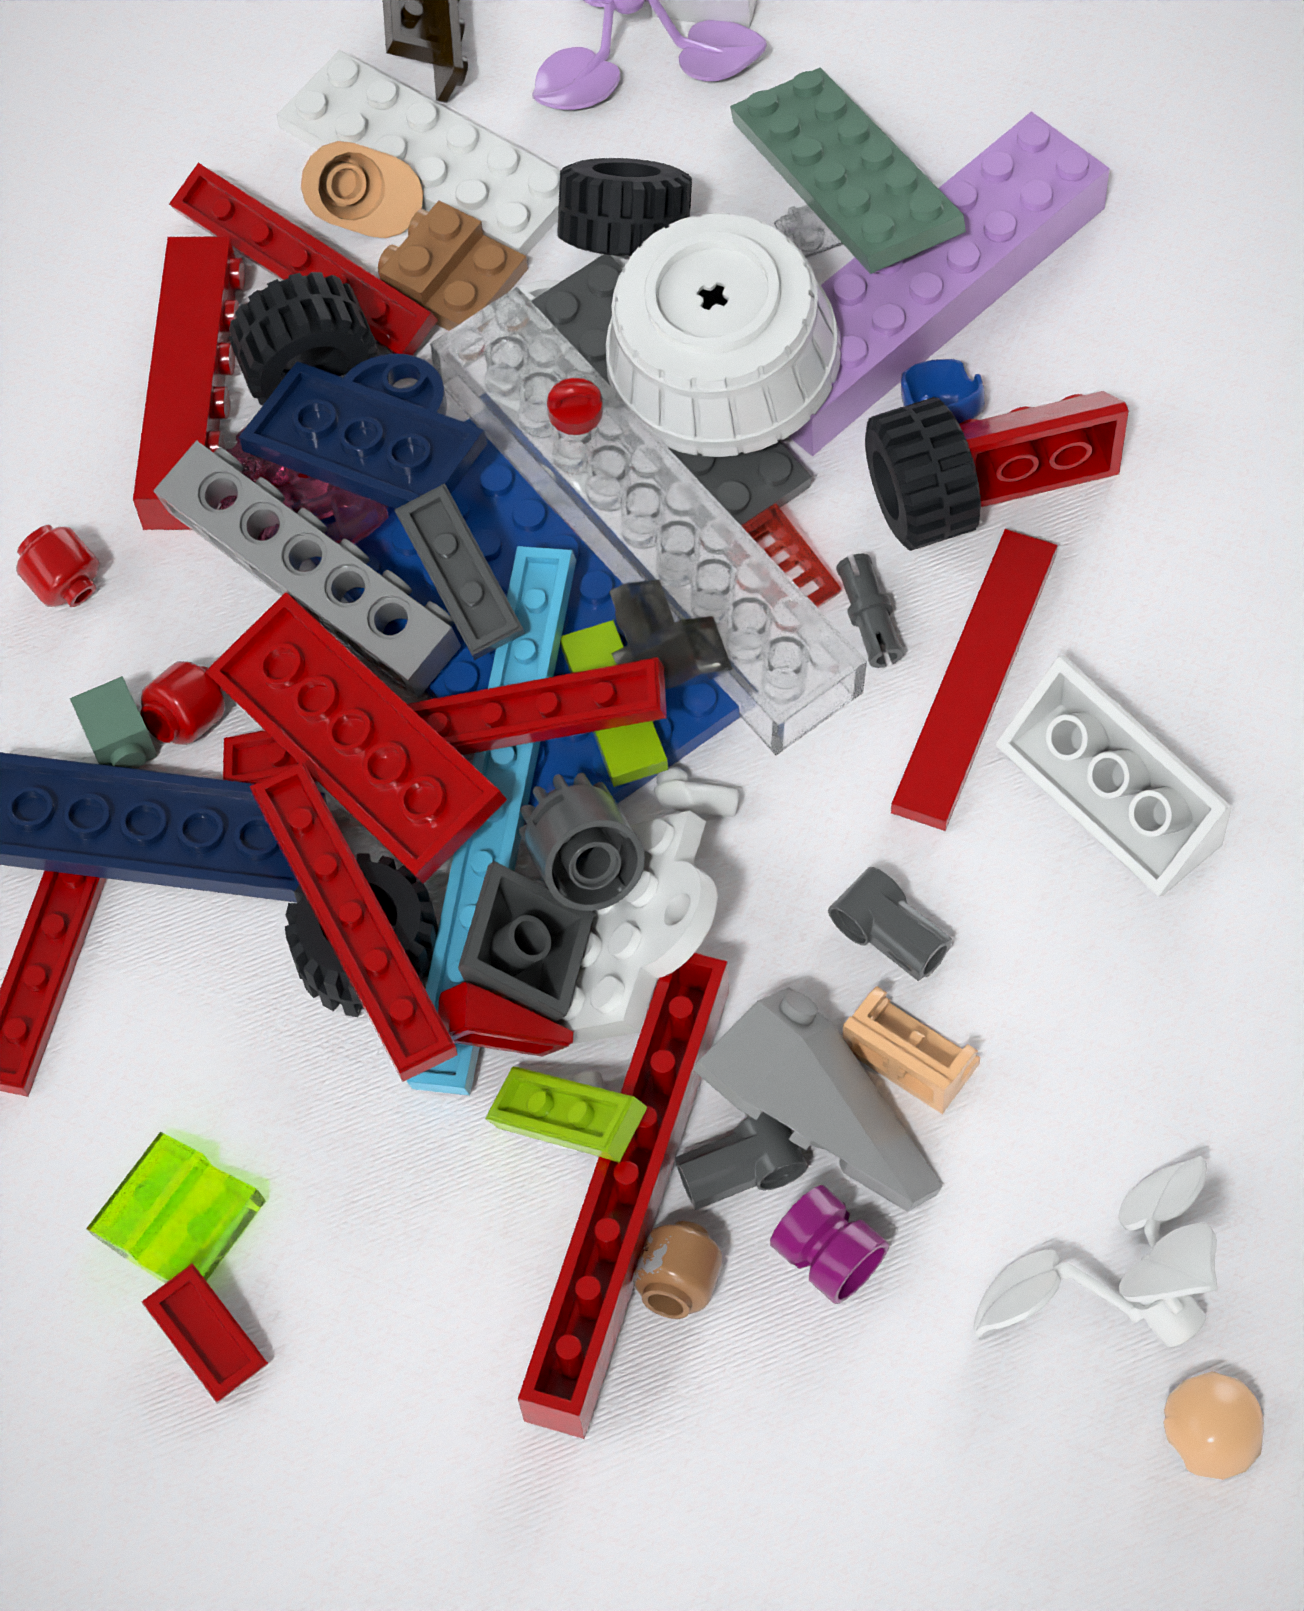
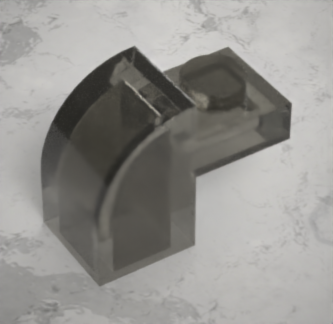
(687, 648)

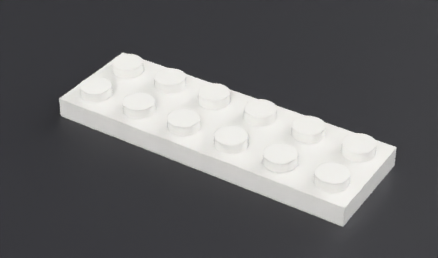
(451, 156)

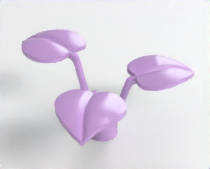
(581, 78)

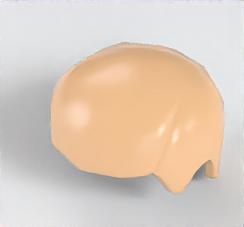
(1214, 1425)

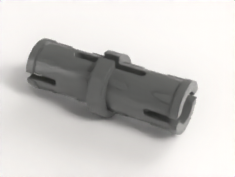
(870, 610)

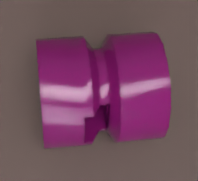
(837, 1251)

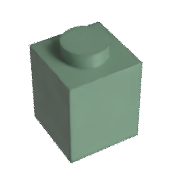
(114, 725)

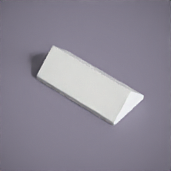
(1115, 778)

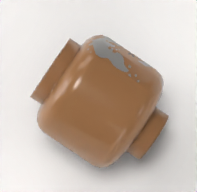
(678, 1269)

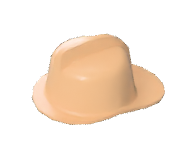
(361, 189)

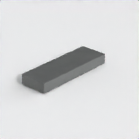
(459, 571)

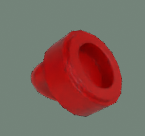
(575, 406)

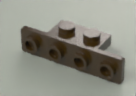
(430, 34)

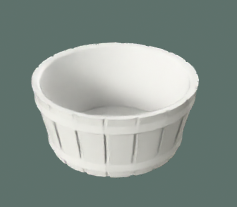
(730, 372)

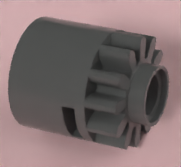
(582, 844)

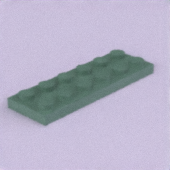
(847, 170)

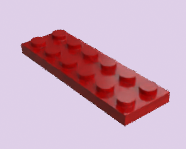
(356, 737)

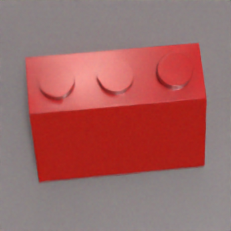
(1047, 446)

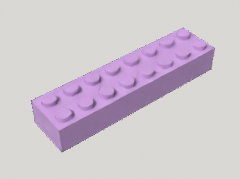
(1017, 209)

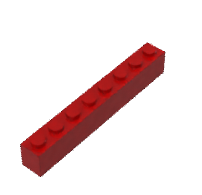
(623, 1202)

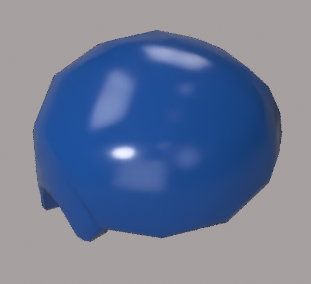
(946, 381)

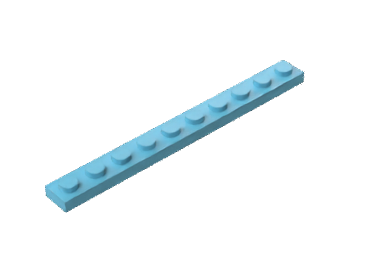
(539, 599)

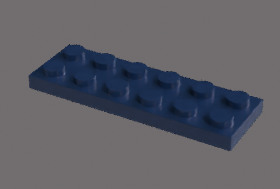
(139, 827)

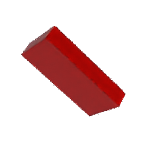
(204, 1333)

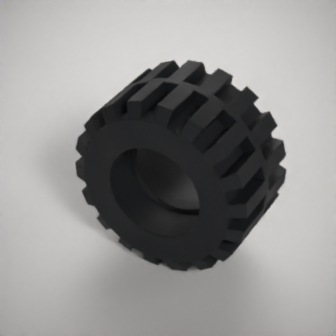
(619, 203)
(303, 322)
(923, 473)
(406, 908)

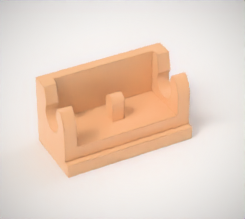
(908, 1051)

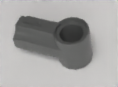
(878, 914)
(750, 1157)

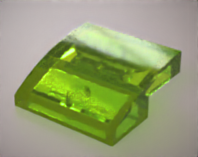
(175, 1211)

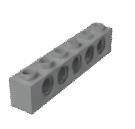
(408, 657)

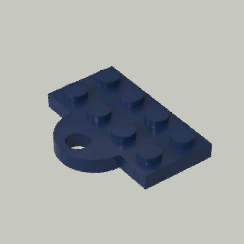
(365, 430)

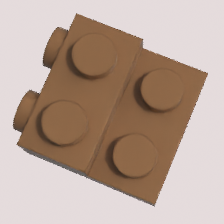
(450, 265)

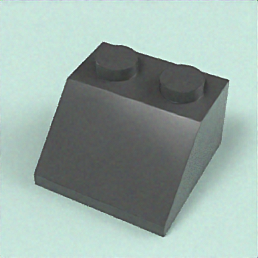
(524, 943)

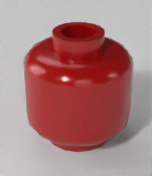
(57, 566)
(181, 703)

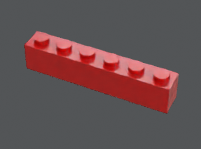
(187, 364)

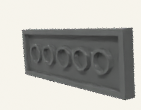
(740, 483)

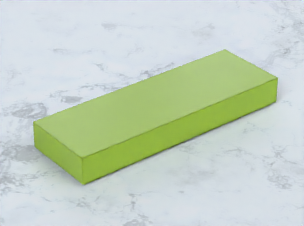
(627, 750)
(566, 1113)

